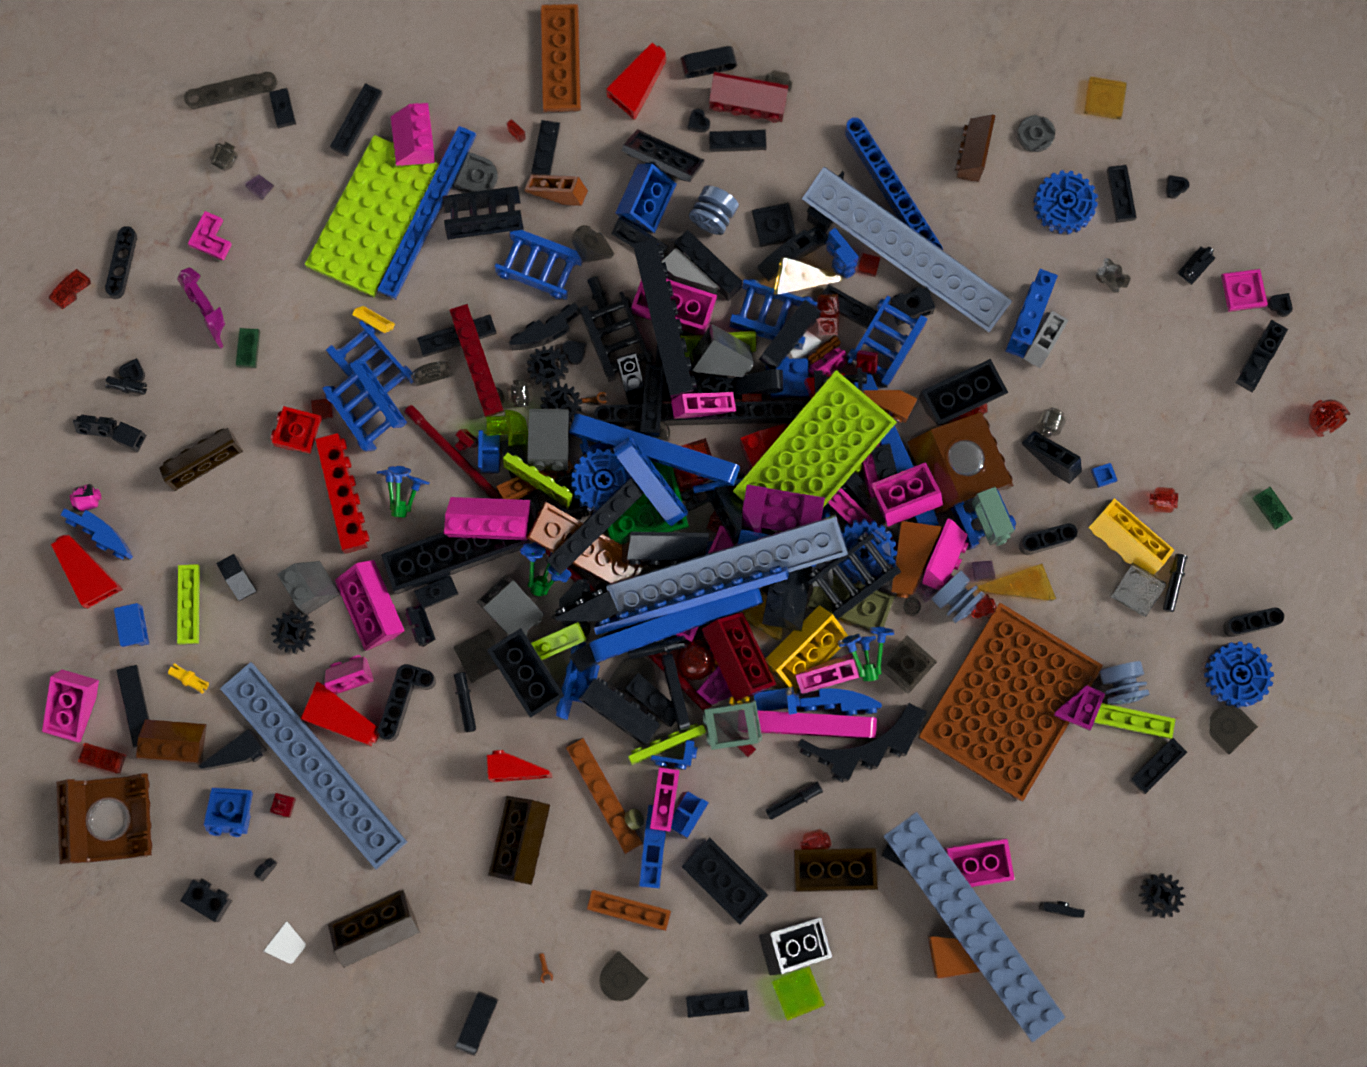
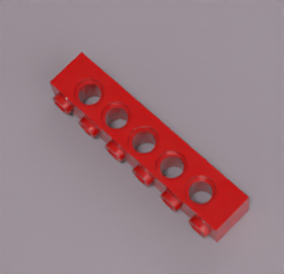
(326, 447)

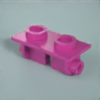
(835, 360)

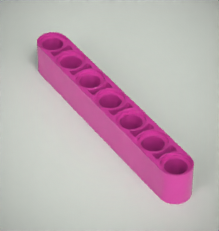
(817, 725)

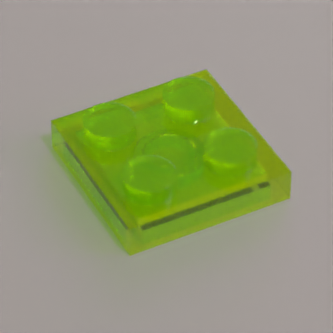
(798, 993)

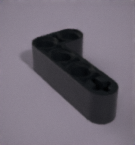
(790, 335)
(402, 703)

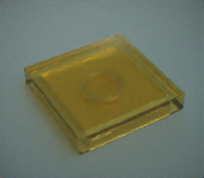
(1105, 98)

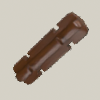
(824, 349)

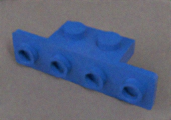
(574, 685)

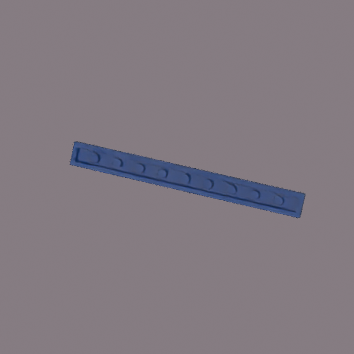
(426, 212)
(697, 598)

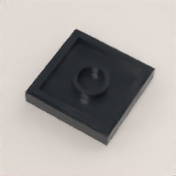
(773, 224)

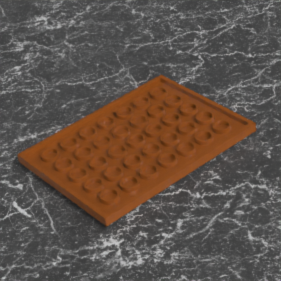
(1004, 701)

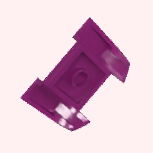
(213, 318)
(779, 509)

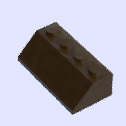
(200, 459)
(519, 840)
(835, 870)
(373, 929)

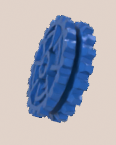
(1068, 188)
(588, 474)
(881, 542)
(1235, 659)

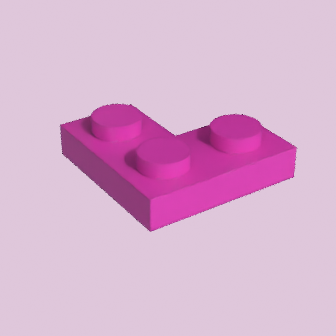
(205, 237)

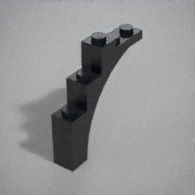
(844, 761)

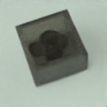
(907, 664)

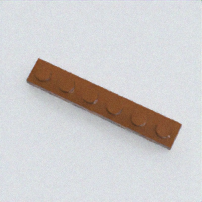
(603, 795)

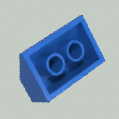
(646, 197)

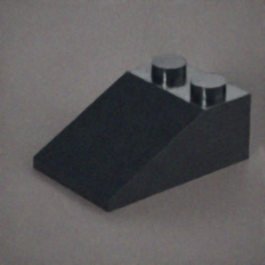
(795, 946)

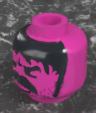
(85, 497)

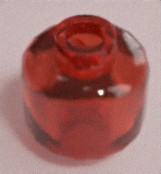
(1164, 500)
(816, 840)

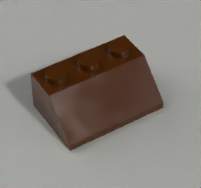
(975, 147)
(171, 741)

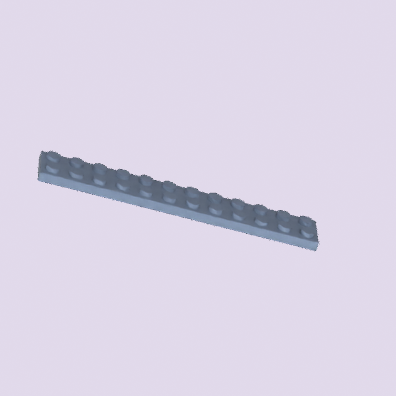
(907, 249)
(790, 548)
(314, 765)
(974, 927)

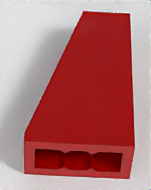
(637, 80)
(84, 573)
(334, 714)

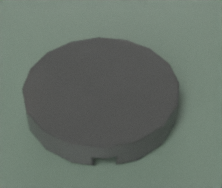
(1036, 133)

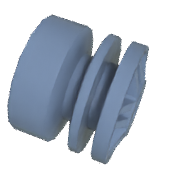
(713, 210)
(958, 597)
(1124, 683)

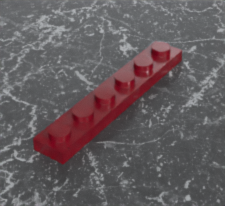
(476, 360)

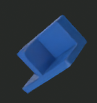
(488, 453)
(131, 625)
(688, 814)

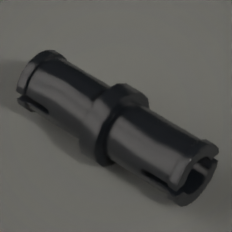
(126, 385)

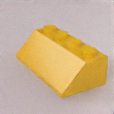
(1131, 538)
(807, 647)

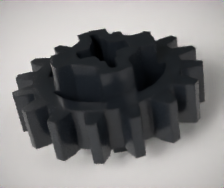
(541, 361)
(720, 383)
(553, 401)
(300, 628)
(1165, 903)

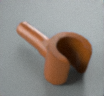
(595, 399)
(544, 968)

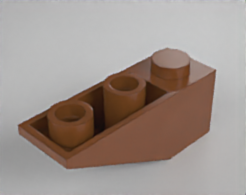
(893, 402)

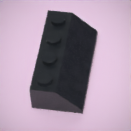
(962, 392)
(662, 547)
(787, 601)
(525, 672)

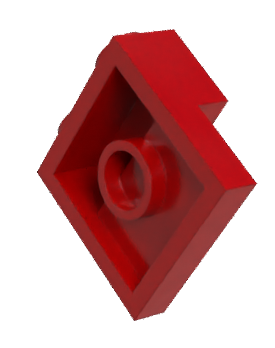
(295, 430)

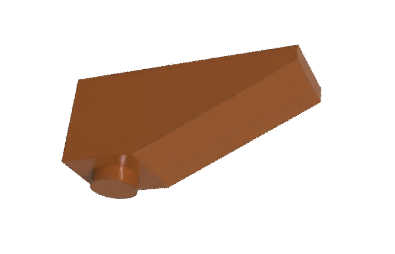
(560, 189)

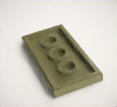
(867, 614)

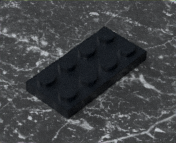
(663, 155)
(724, 881)

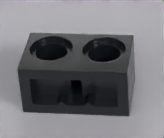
(204, 904)

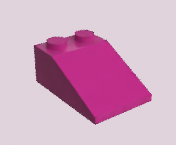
(348, 675)
(69, 704)

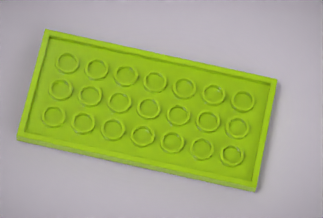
(370, 218)
(822, 443)

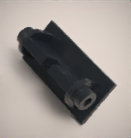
(1197, 264)
(88, 426)
(423, 632)

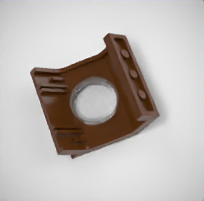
(962, 460)
(104, 819)

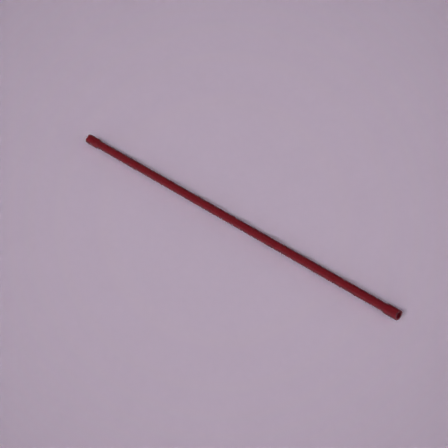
(420, 420)

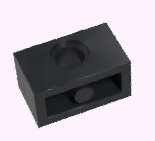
(919, 296)

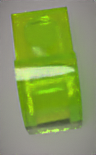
(511, 424)

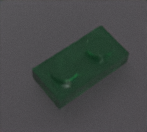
(247, 348)
(1272, 508)

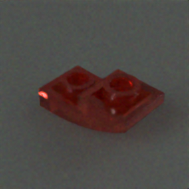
(67, 289)
(829, 320)
(102, 758)

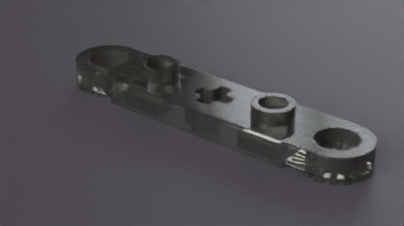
(218, 92)

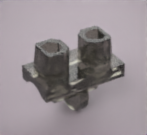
(1112, 276)

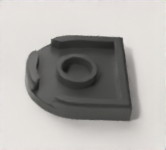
(476, 174)

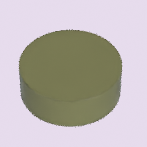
(634, 819)

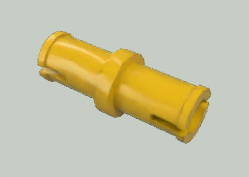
(188, 678)

